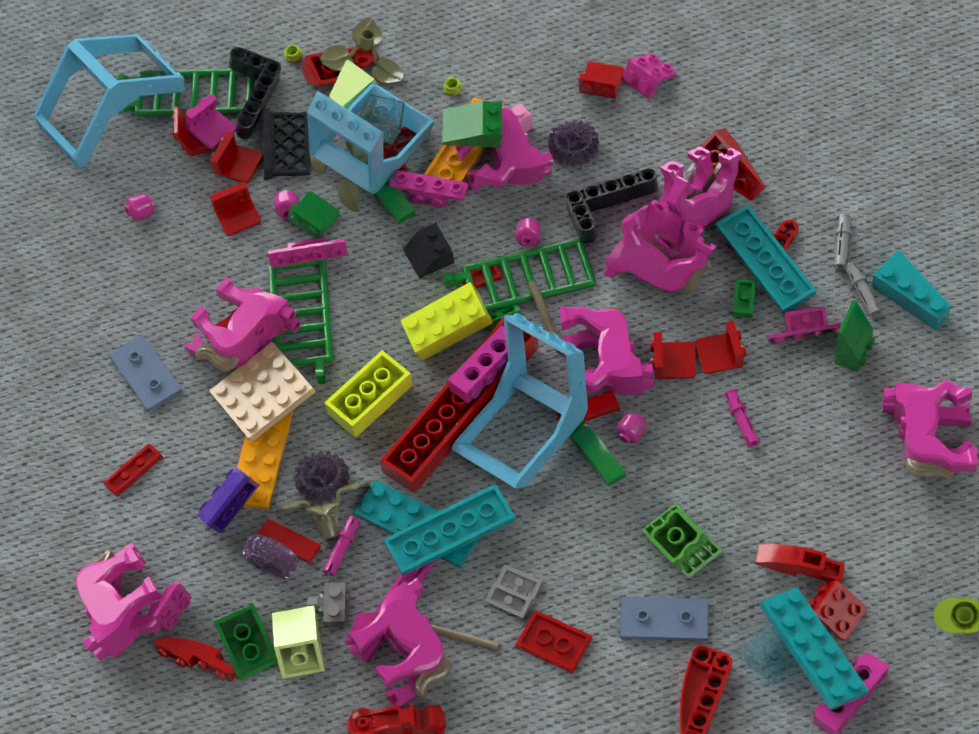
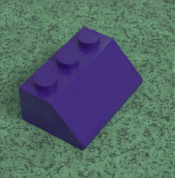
(227, 500)

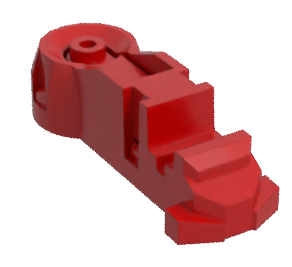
(397, 721)

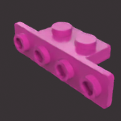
(429, 188)
(307, 251)
(804, 322)

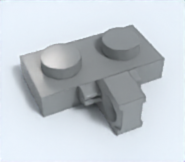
(331, 603)

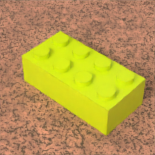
(446, 321)
(368, 394)

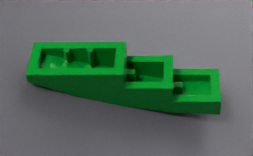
(394, 203)
(597, 454)

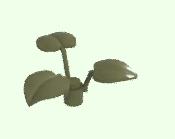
(366, 36)
(348, 190)
(327, 522)

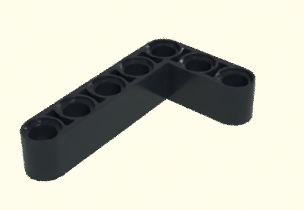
(266, 73)
(606, 194)

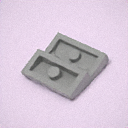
(514, 591)

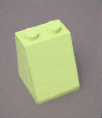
(350, 85)
(297, 642)

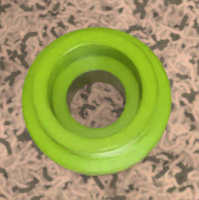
(290, 50)
(452, 82)

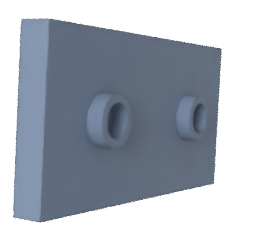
(145, 373)
(664, 618)

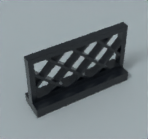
(269, 143)

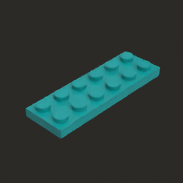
(765, 259)
(396, 511)
(449, 530)
(813, 648)

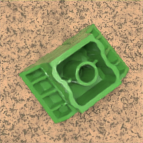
(682, 540)

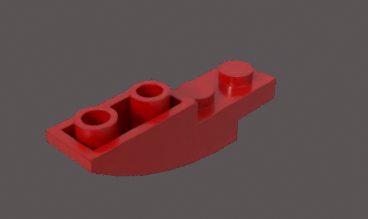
(801, 560)
(192, 652)

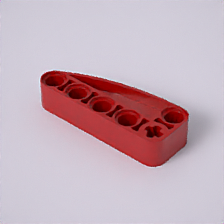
(697, 688)

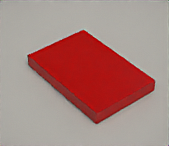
(554, 641)

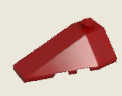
(318, 74)
(747, 180)

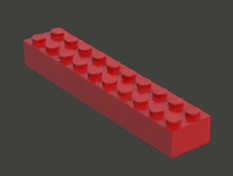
(438, 427)

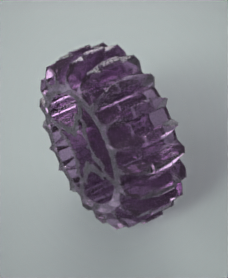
(577, 147)
(307, 484)
(270, 556)

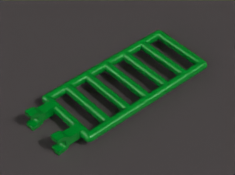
(136, 105)
(452, 280)
(318, 361)

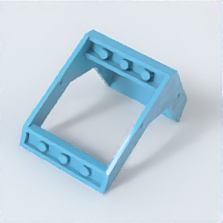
(118, 94)
(329, 119)
(516, 377)

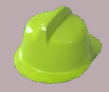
(957, 615)

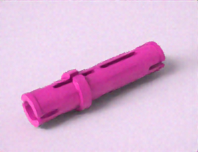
(738, 410)
(345, 538)

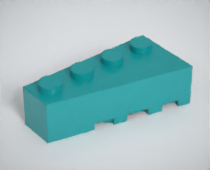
(911, 290)

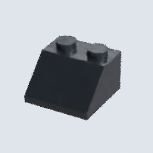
(428, 251)

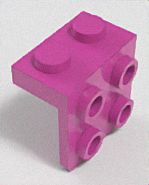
(646, 73)
(207, 122)
(172, 604)

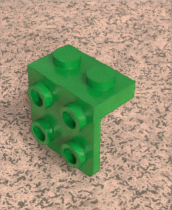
(313, 214)

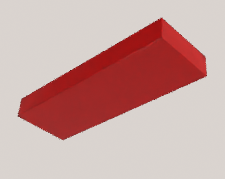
(599, 406)
(133, 470)
(301, 546)

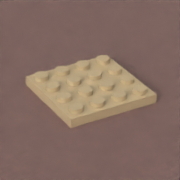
(262, 391)

